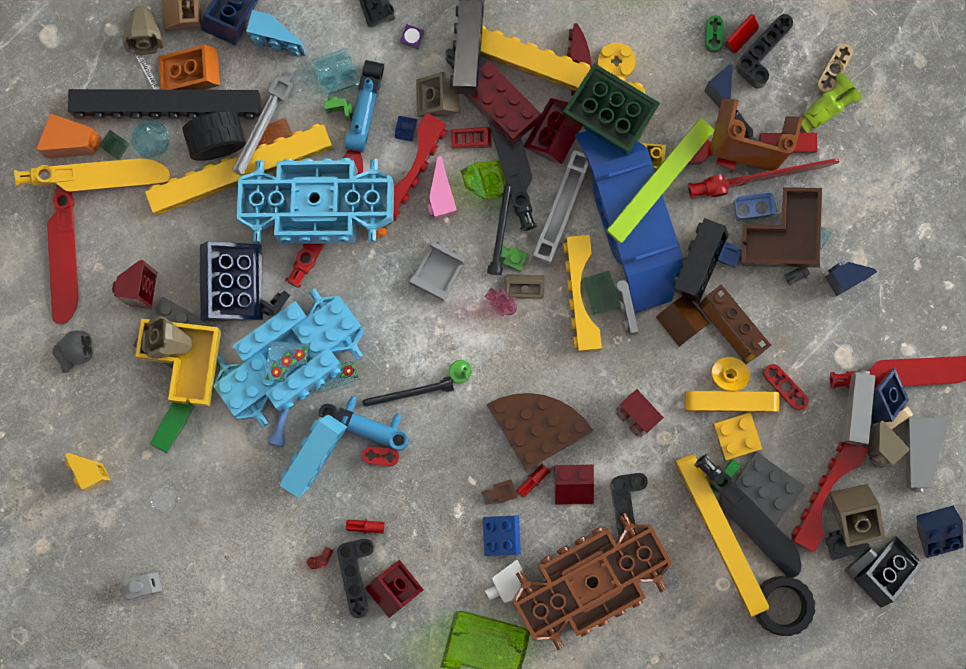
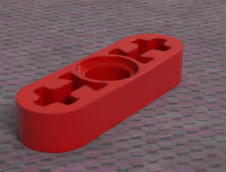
(792, 400)

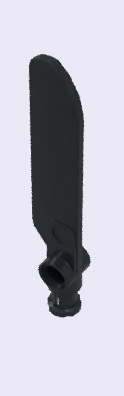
(517, 174)
(753, 520)

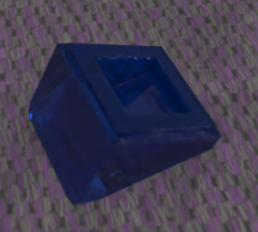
(405, 128)

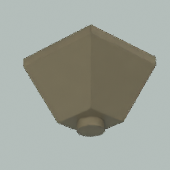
(436, 96)

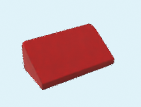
(742, 34)

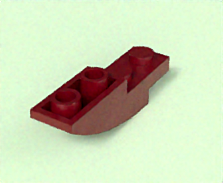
(579, 49)

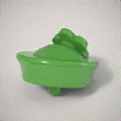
(460, 371)

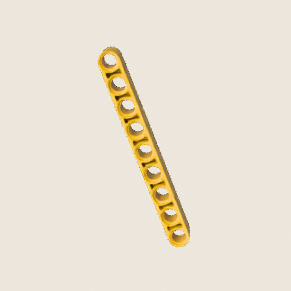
(722, 536)

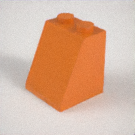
(67, 139)

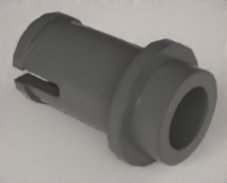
(797, 274)

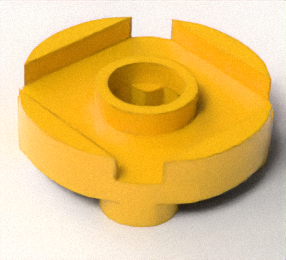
(619, 51)

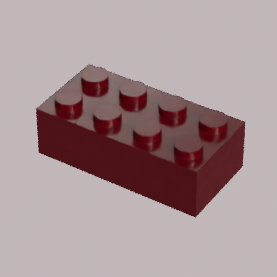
(503, 104)

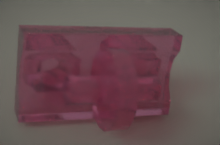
(501, 302)

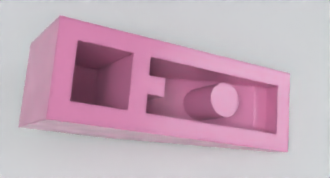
(441, 197)

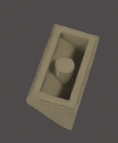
(525, 286)

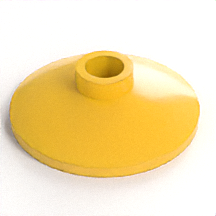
(730, 367)

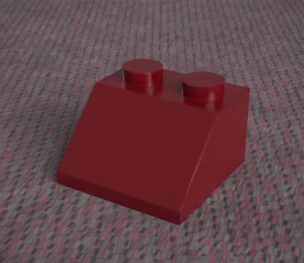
(574, 484)
(394, 588)

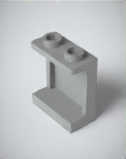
(438, 270)

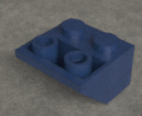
(940, 531)

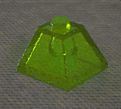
(485, 179)

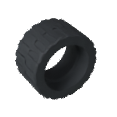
(214, 135)
(807, 606)

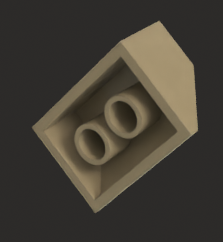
(884, 445)

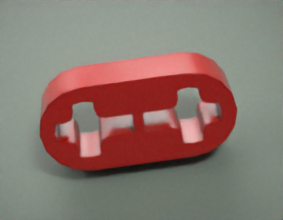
(381, 451)

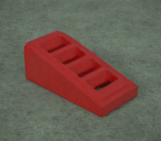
(479, 144)

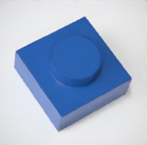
(729, 255)

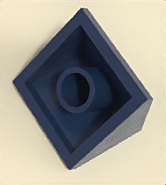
(720, 86)

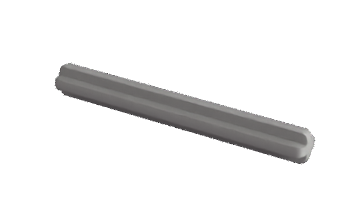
(256, 134)

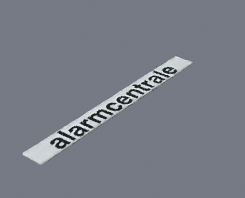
(145, 68)

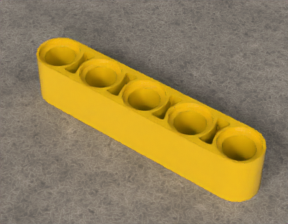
(731, 401)

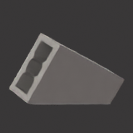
(858, 409)
(925, 441)

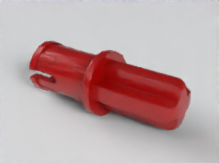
(533, 480)
(365, 526)

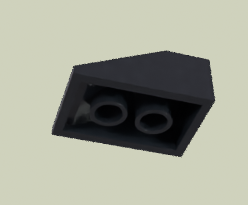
(889, 572)

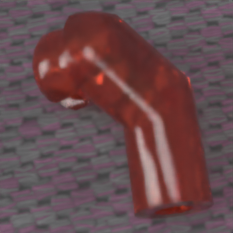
(320, 561)

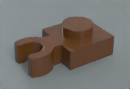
(502, 491)

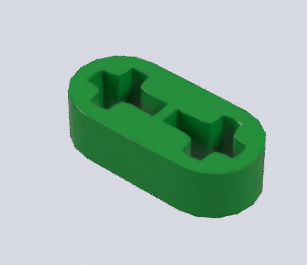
(709, 33)
(730, 469)

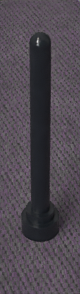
(495, 266)
(444, 385)

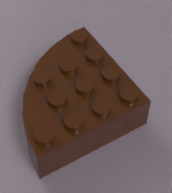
(537, 425)

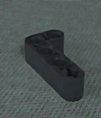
(766, 47)
(625, 493)
(357, 578)

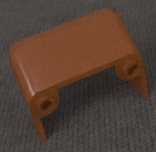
(730, 144)

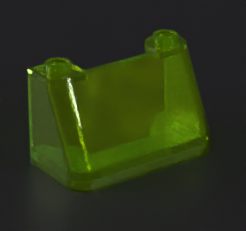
(484, 643)

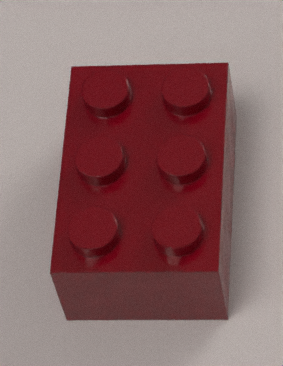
(638, 413)

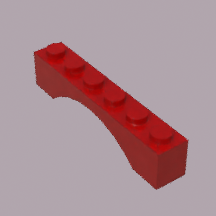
(429, 133)
(810, 529)

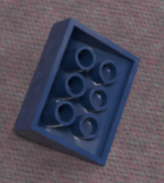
(230, 281)

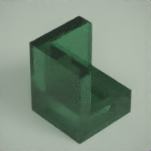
(114, 145)

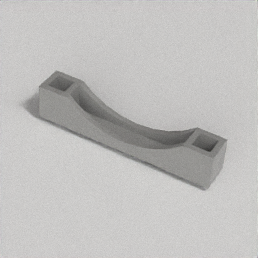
(561, 208)

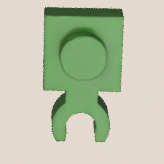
(514, 257)

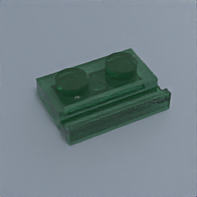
(601, 293)

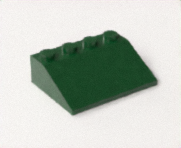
(611, 109)

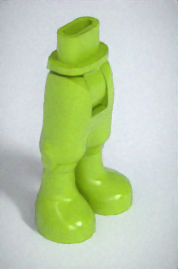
(827, 106)

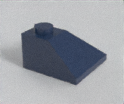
(888, 398)

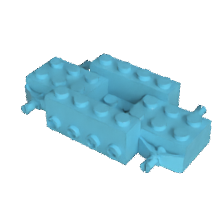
(343, 201)
(326, 330)

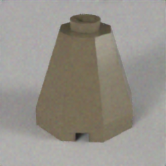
(142, 32)
(165, 339)

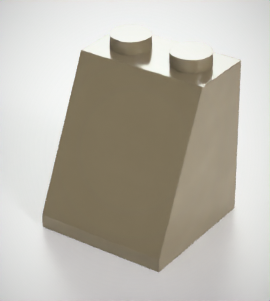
(858, 515)

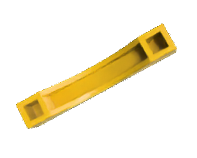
(587, 333)

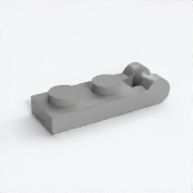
(626, 306)

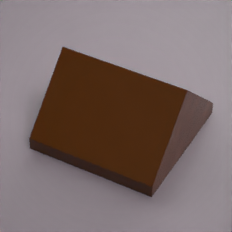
(682, 320)

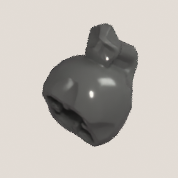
(73, 349)

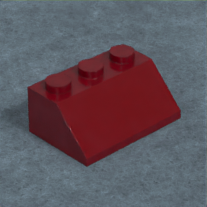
(553, 134)

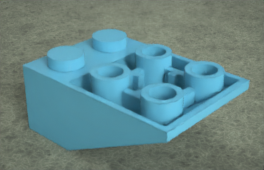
(267, 31)

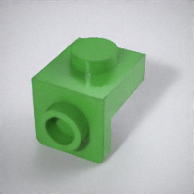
(335, 104)

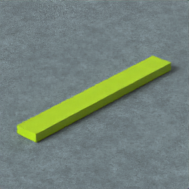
(660, 180)

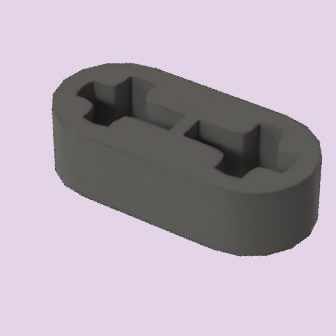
(861, 562)

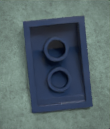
(227, 18)

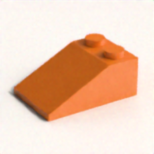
(190, 69)

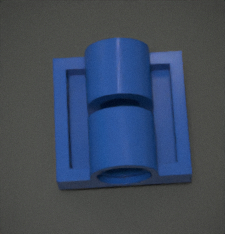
(501, 535)

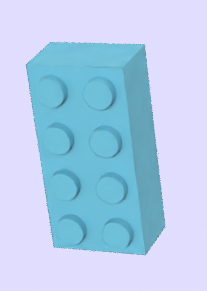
(312, 456)

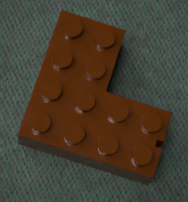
(792, 243)

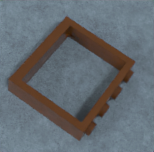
(734, 324)

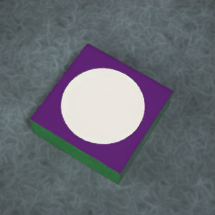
(412, 36)

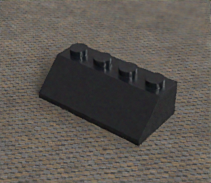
(701, 260)

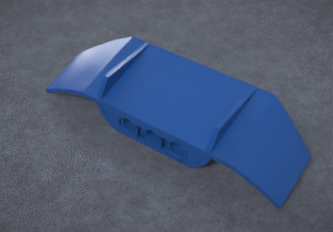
(651, 250)

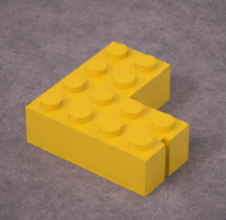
(193, 372)

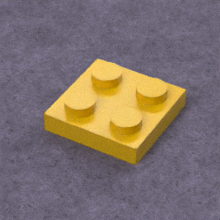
(737, 436)

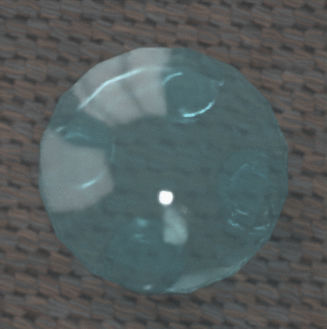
(150, 138)

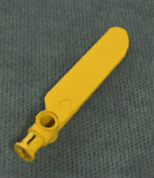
(97, 175)

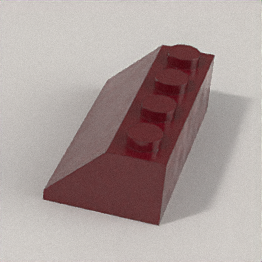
(136, 285)

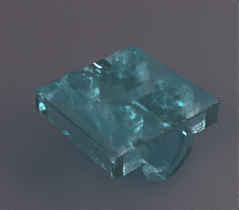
(335, 71)

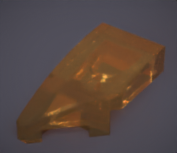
(276, 130)

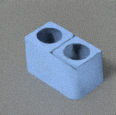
(746, 199)

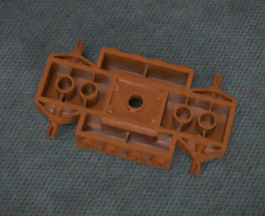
(568, 598)

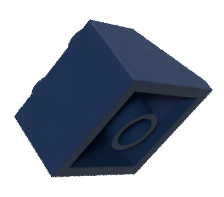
(846, 276)

